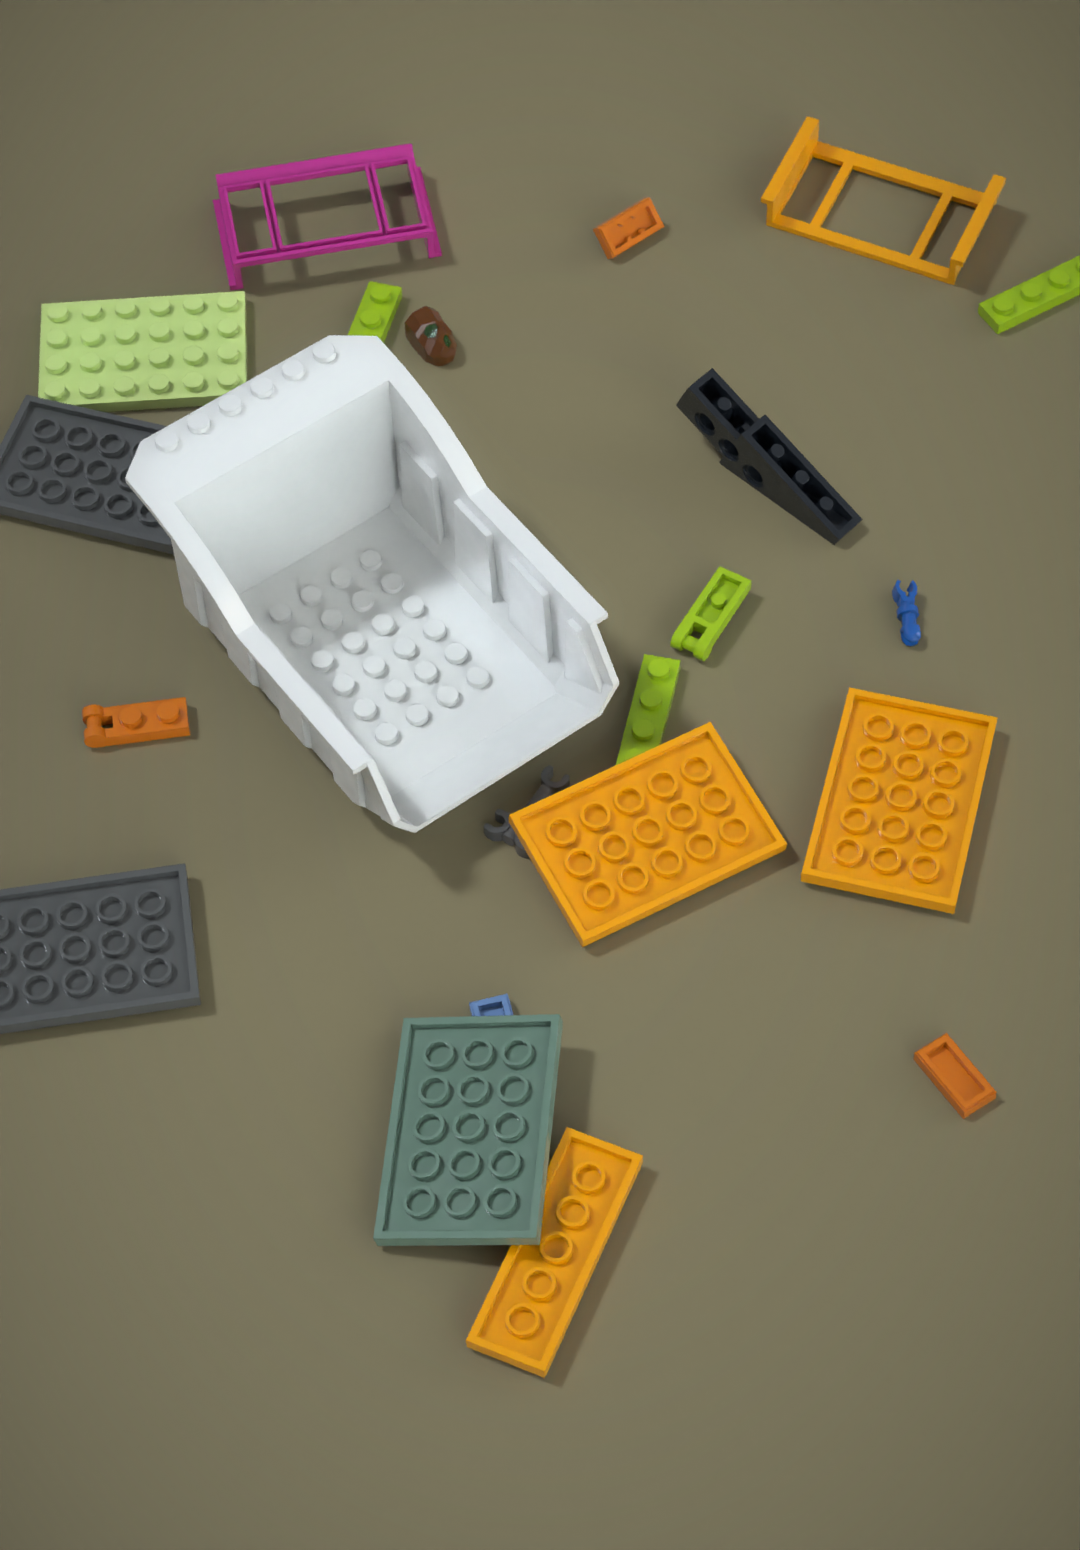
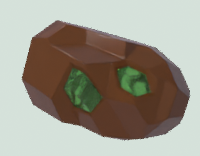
(430, 336)

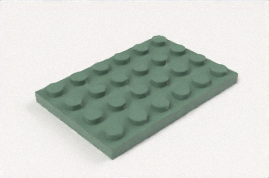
(469, 1131)

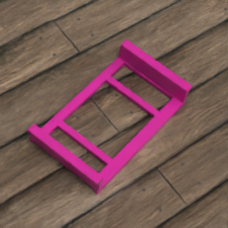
(319, 168)

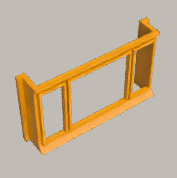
(807, 146)

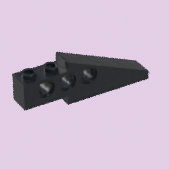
(765, 457)

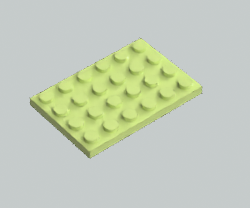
(143, 351)

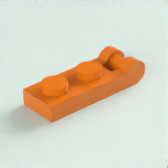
(135, 722)

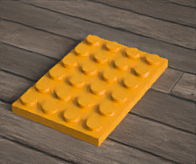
(900, 800)
(646, 833)

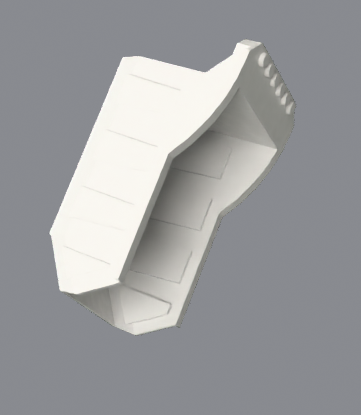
(373, 580)

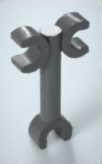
(505, 831)

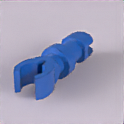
(907, 613)

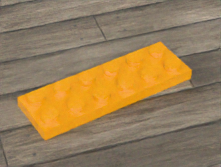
(544, 1282)

